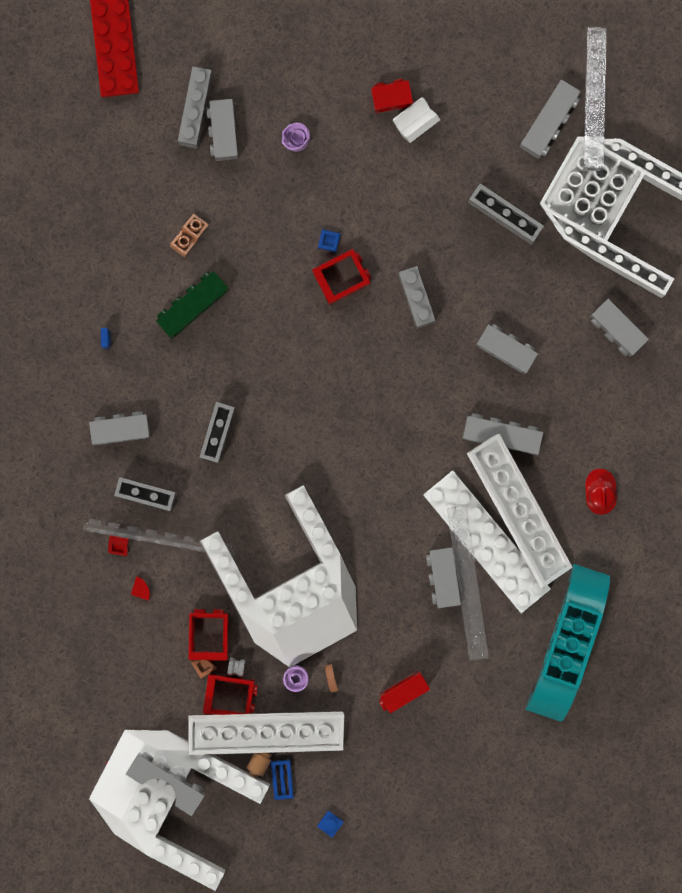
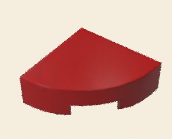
(140, 589)

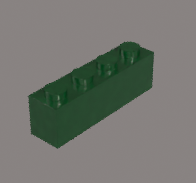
(192, 305)

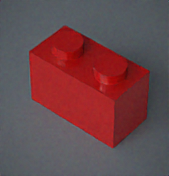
(391, 96)

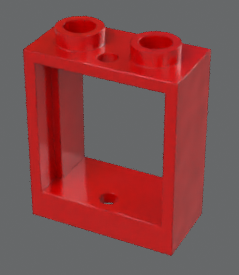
(365, 275)
(208, 655)
(210, 690)
(403, 692)

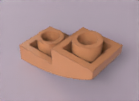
(189, 235)

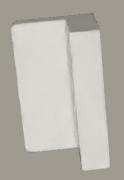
(415, 120)

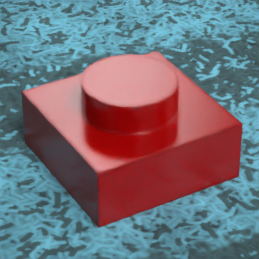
(118, 545)

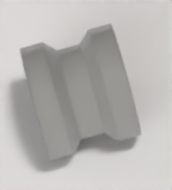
(236, 667)

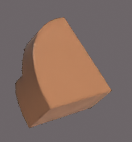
(203, 667)
(331, 678)

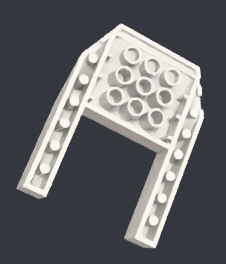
(590, 203)
(304, 611)
(139, 810)

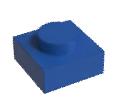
(330, 823)

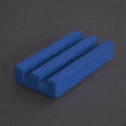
(280, 763)

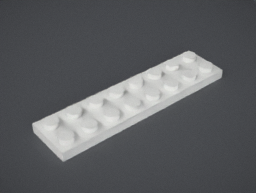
(519, 510)
(489, 542)
(265, 733)

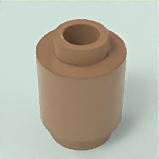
(259, 764)

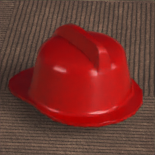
(600, 491)

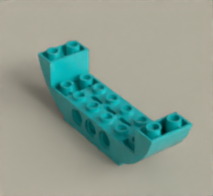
(570, 643)

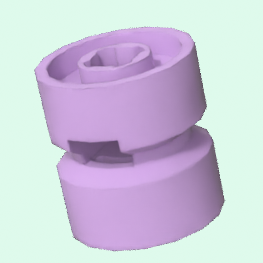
(296, 678)

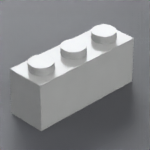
(222, 130)
(416, 297)
(618, 328)
(507, 348)
(120, 428)
(217, 432)
(145, 494)
(443, 577)

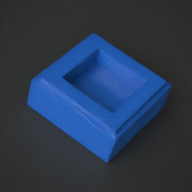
(329, 240)
(105, 338)

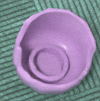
(296, 137)

